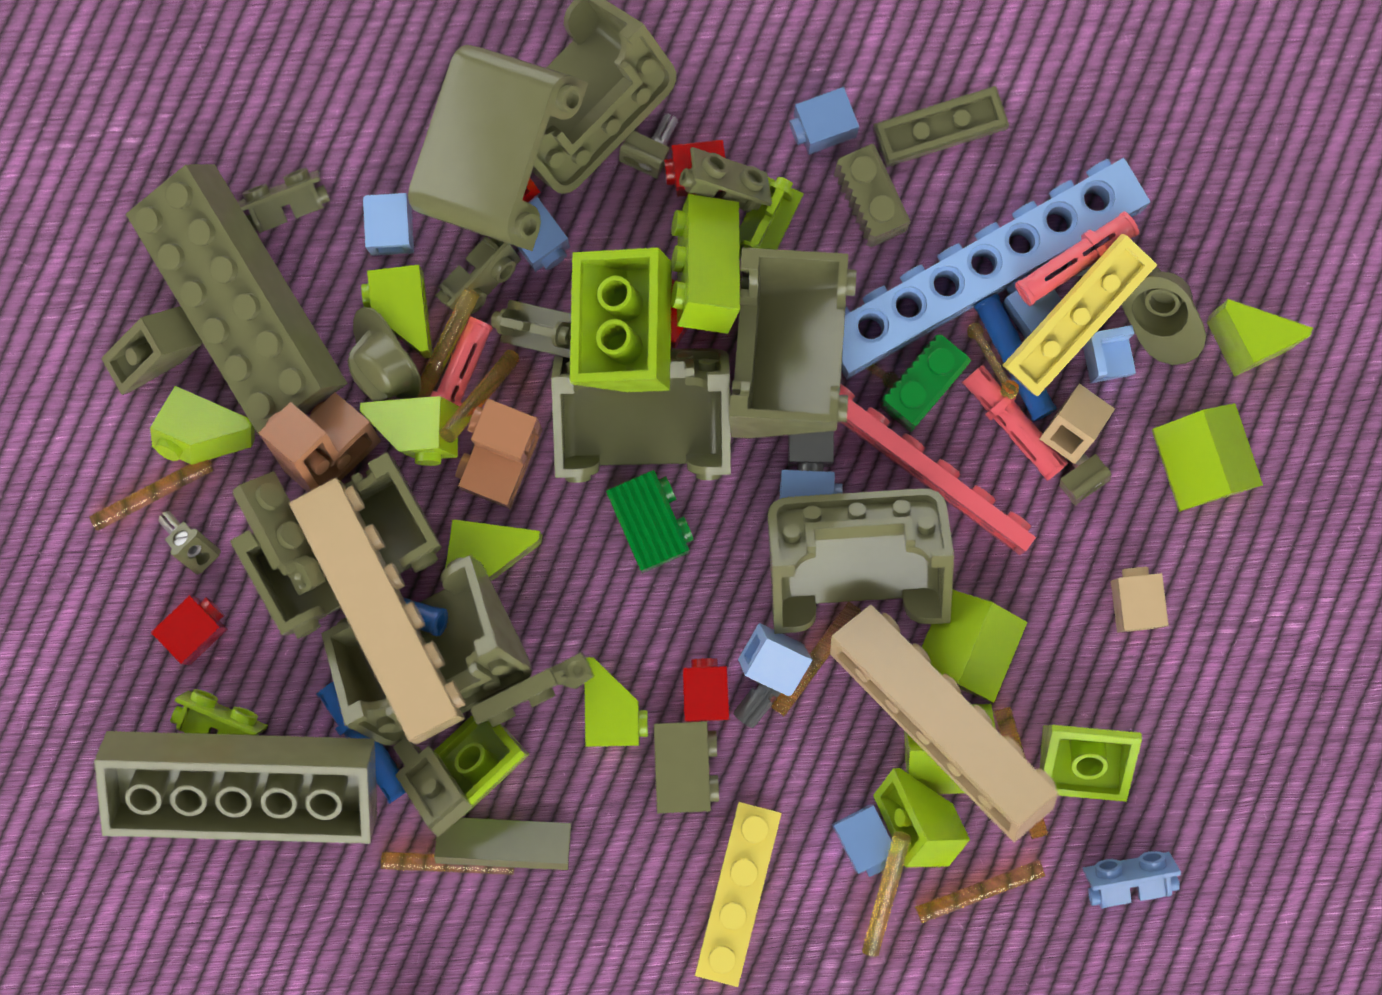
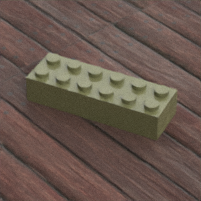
(234, 295)
(237, 787)

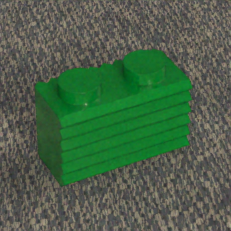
(924, 382)
(649, 520)

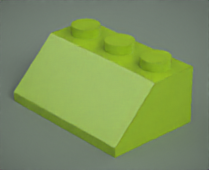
(621, 320)

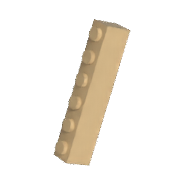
(377, 610)
(944, 722)

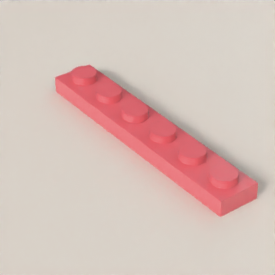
(938, 476)

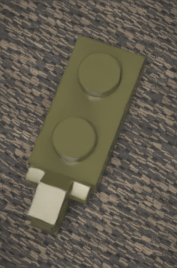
(278, 531)
(536, 689)
(430, 786)

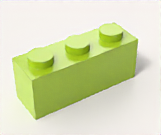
(706, 264)

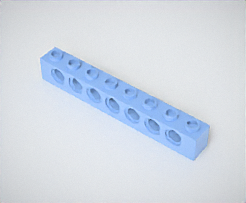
(1111, 182)

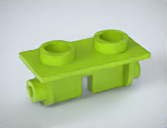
(768, 224)
(203, 712)

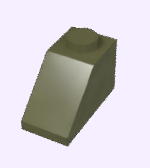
(151, 348)

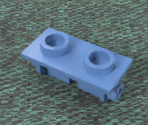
(1152, 873)

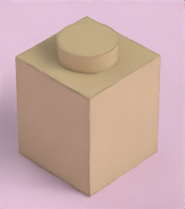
(1077, 424)
(1139, 600)

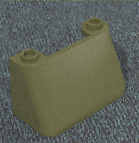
(625, 83)
(488, 141)
(790, 343)
(646, 427)
(388, 507)
(860, 551)
(477, 649)

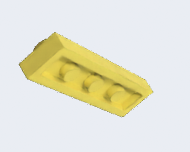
(1079, 314)
(738, 894)

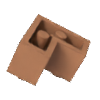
(319, 445)
(501, 452)

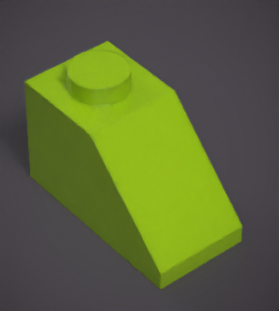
(402, 302)
(414, 426)
(198, 429)
(491, 544)
(611, 711)
(925, 816)

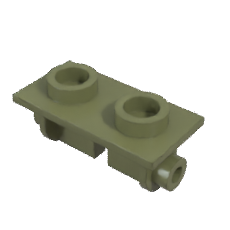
(736, 180)
(297, 191)
(493, 264)
(534, 327)

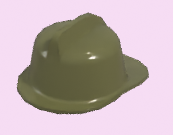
(1166, 318)
(379, 361)

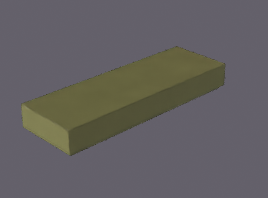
(940, 126)
(505, 844)

